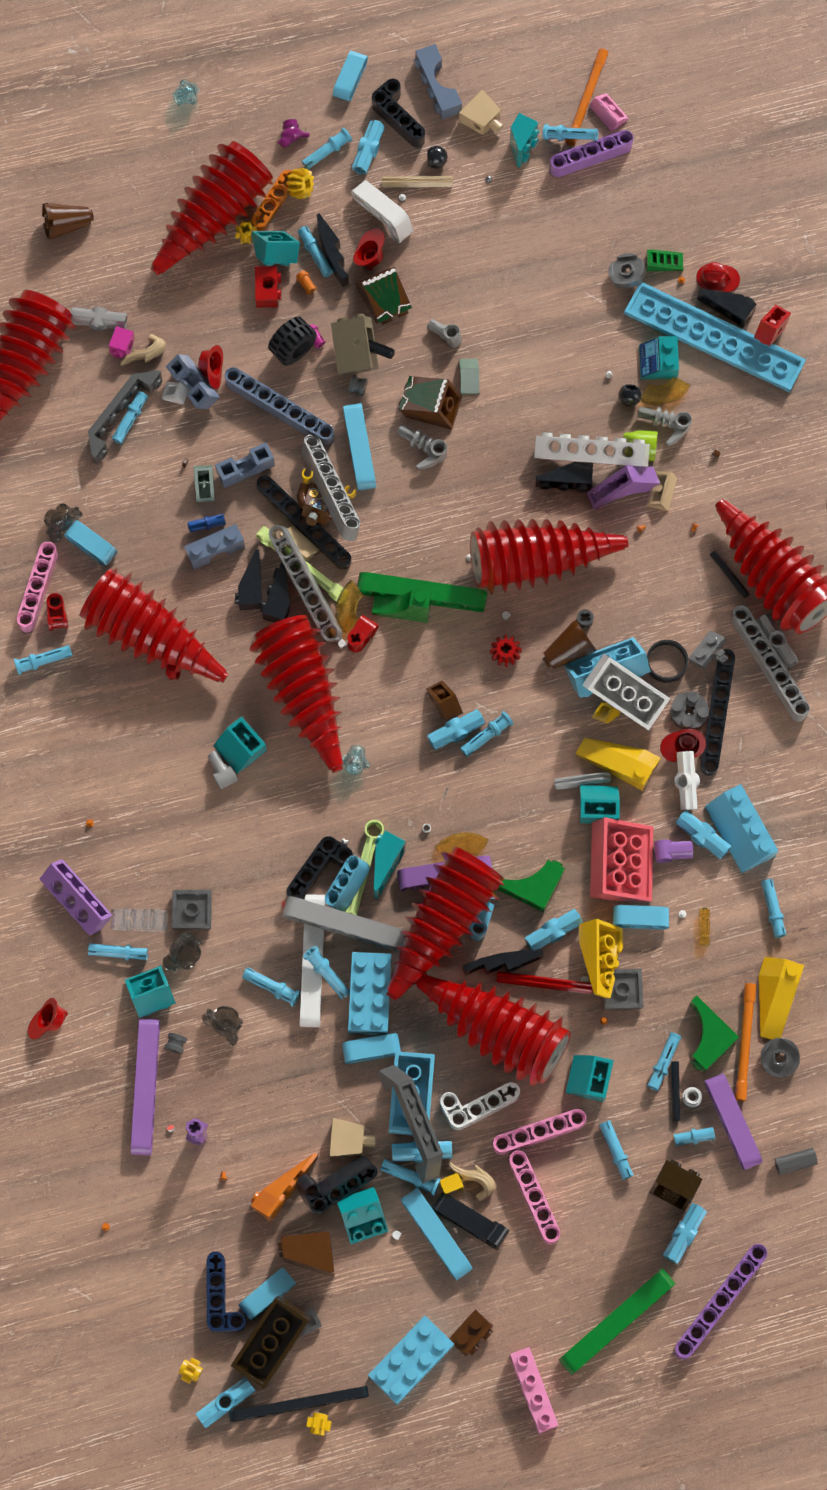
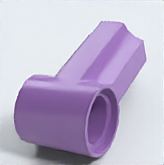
(667, 851)

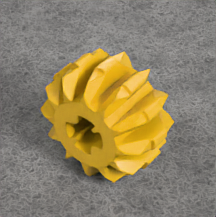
(300, 183)

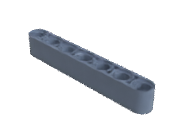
(276, 399)

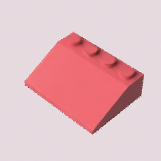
(621, 861)

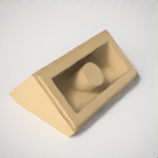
(662, 494)
(305, 546)

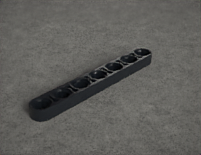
(305, 530)
(714, 720)
(298, 1404)

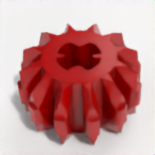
(498, 651)

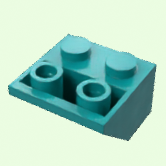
(523, 138)
(240, 745)
(598, 803)
(589, 1077)
(362, 1215)

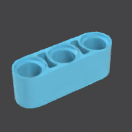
(350, 76)
(90, 543)
(347, 883)
(641, 917)
(370, 1048)
(264, 1295)

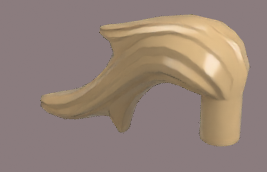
(148, 354)
(479, 1176)

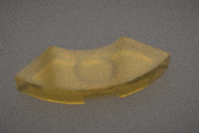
(665, 393)
(347, 605)
(468, 841)

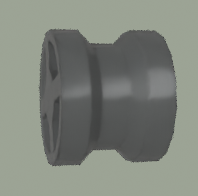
(358, 385)
(175, 1043)

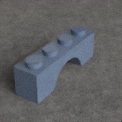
(445, 99)

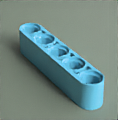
(359, 447)
(436, 1234)

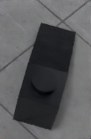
(730, 305)
(249, 589)

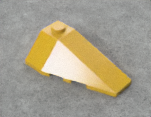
(624, 762)
(600, 948)
(777, 989)

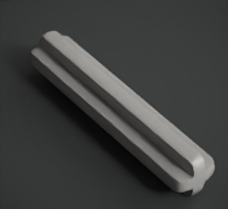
(587, 779)

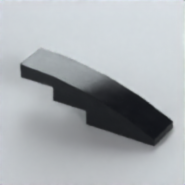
(331, 246)
(510, 960)

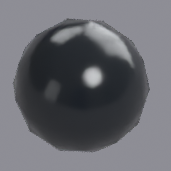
(436, 157)
(629, 395)

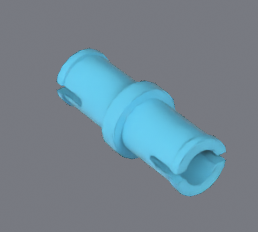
(694, 1136)

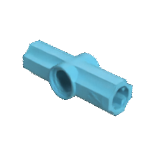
(368, 147)
(456, 729)
(703, 834)
(553, 930)
(410, 1152)
(684, 1233)
(214, 1411)

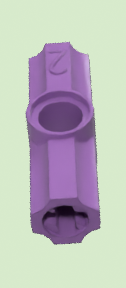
(196, 1131)

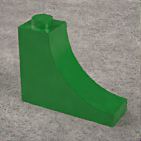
(409, 606)
(536, 889)
(715, 1036)

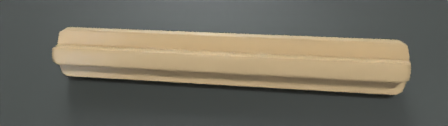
(417, 181)

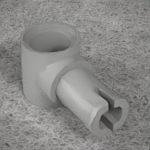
(445, 332)
(222, 774)

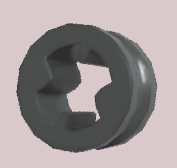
(584, 613)

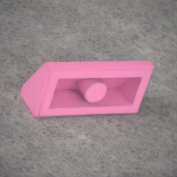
(608, 111)

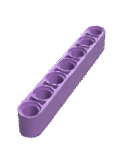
(145, 1087)
(727, 1294)

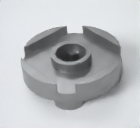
(630, 279)
(688, 721)
(791, 1057)

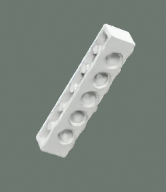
(544, 450)

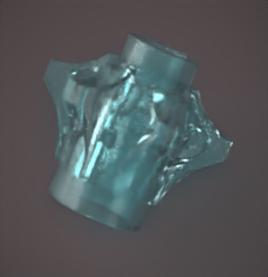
(186, 93)
(355, 760)

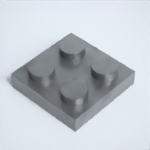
(191, 909)
(626, 991)

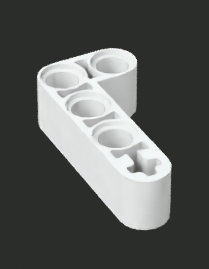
(384, 210)
(482, 1102)

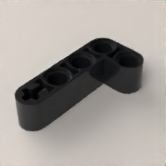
(413, 132)
(316, 871)
(337, 1186)
(471, 1221)

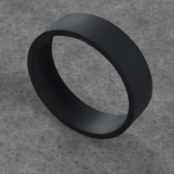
(675, 644)

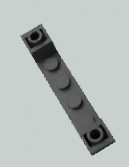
(147, 380)
(416, 1119)

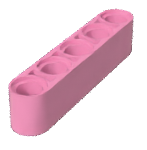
(37, 596)
(532, 1139)
(534, 1187)

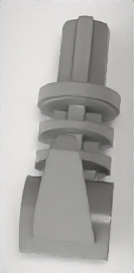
(669, 419)
(427, 444)

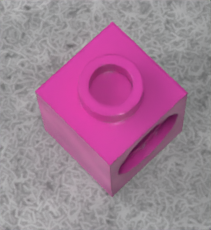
(121, 342)

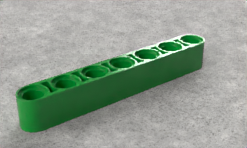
(441, 594)
(617, 1321)

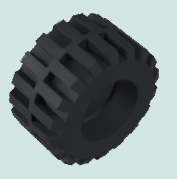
(292, 340)

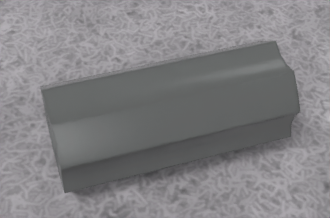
(796, 1161)

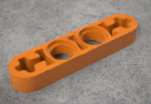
(271, 199)

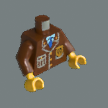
(312, 503)

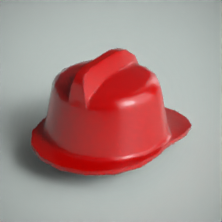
(369, 249)
(718, 277)
(211, 364)
(682, 741)
(48, 1018)

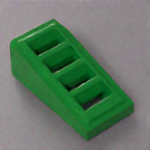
(651, 266)

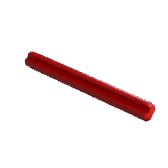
(544, 982)

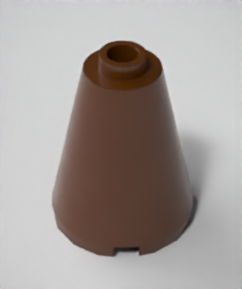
(64, 219)
(568, 647)

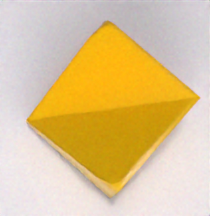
(451, 1183)

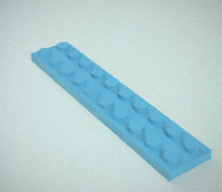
(714, 337)

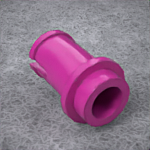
(319, 342)

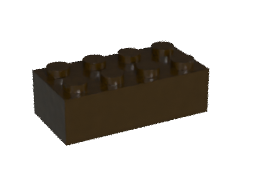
(676, 1184)
(271, 1341)

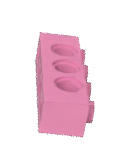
(533, 1390)

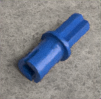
(206, 523)

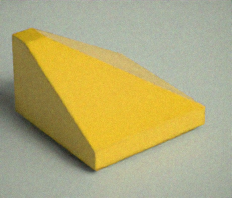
(605, 713)

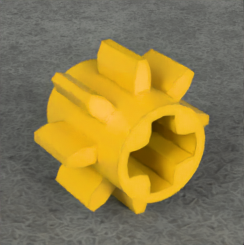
(244, 232)
(190, 1370)
(318, 1424)

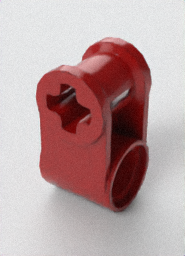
(56, 615)
(362, 631)

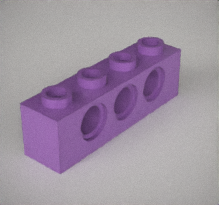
(75, 897)

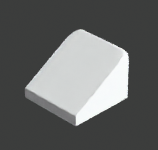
(175, 392)

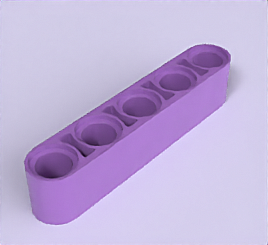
(585, 159)
(415, 876)
(733, 1121)

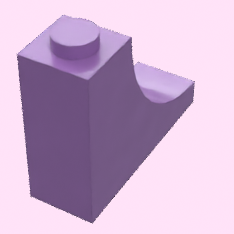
(623, 483)

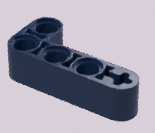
(220, 1291)

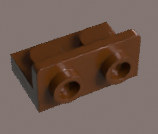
(471, 1333)

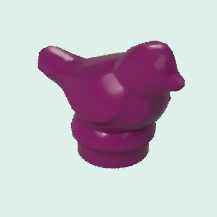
(291, 133)

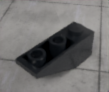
(570, 476)
(278, 603)

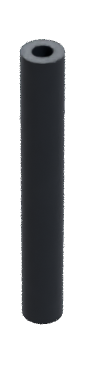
(730, 575)
(675, 1091)

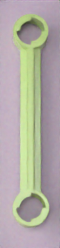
(331, 588)
(367, 856)

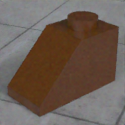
(444, 700)

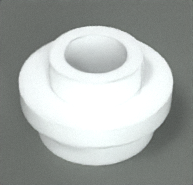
(692, 1090)

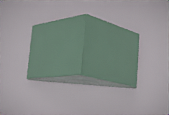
(469, 376)
(204, 483)

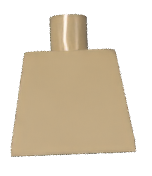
(481, 114)
(348, 1139)

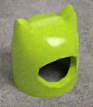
(650, 438)

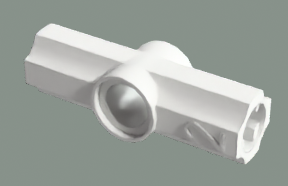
(687, 780)

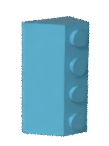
(626, 653)
(741, 828)

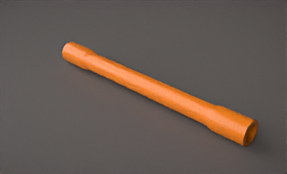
(587, 95)
(749, 1000)

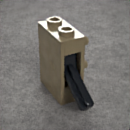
(356, 345)

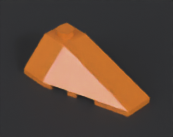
(276, 1194)

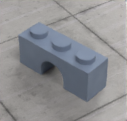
(186, 371)
(255, 462)
(225, 540)

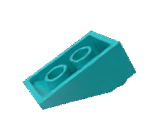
(387, 856)

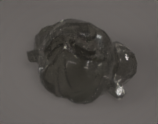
(60, 520)
(183, 953)
(219, 1018)

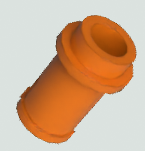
(306, 283)

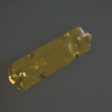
(704, 927)

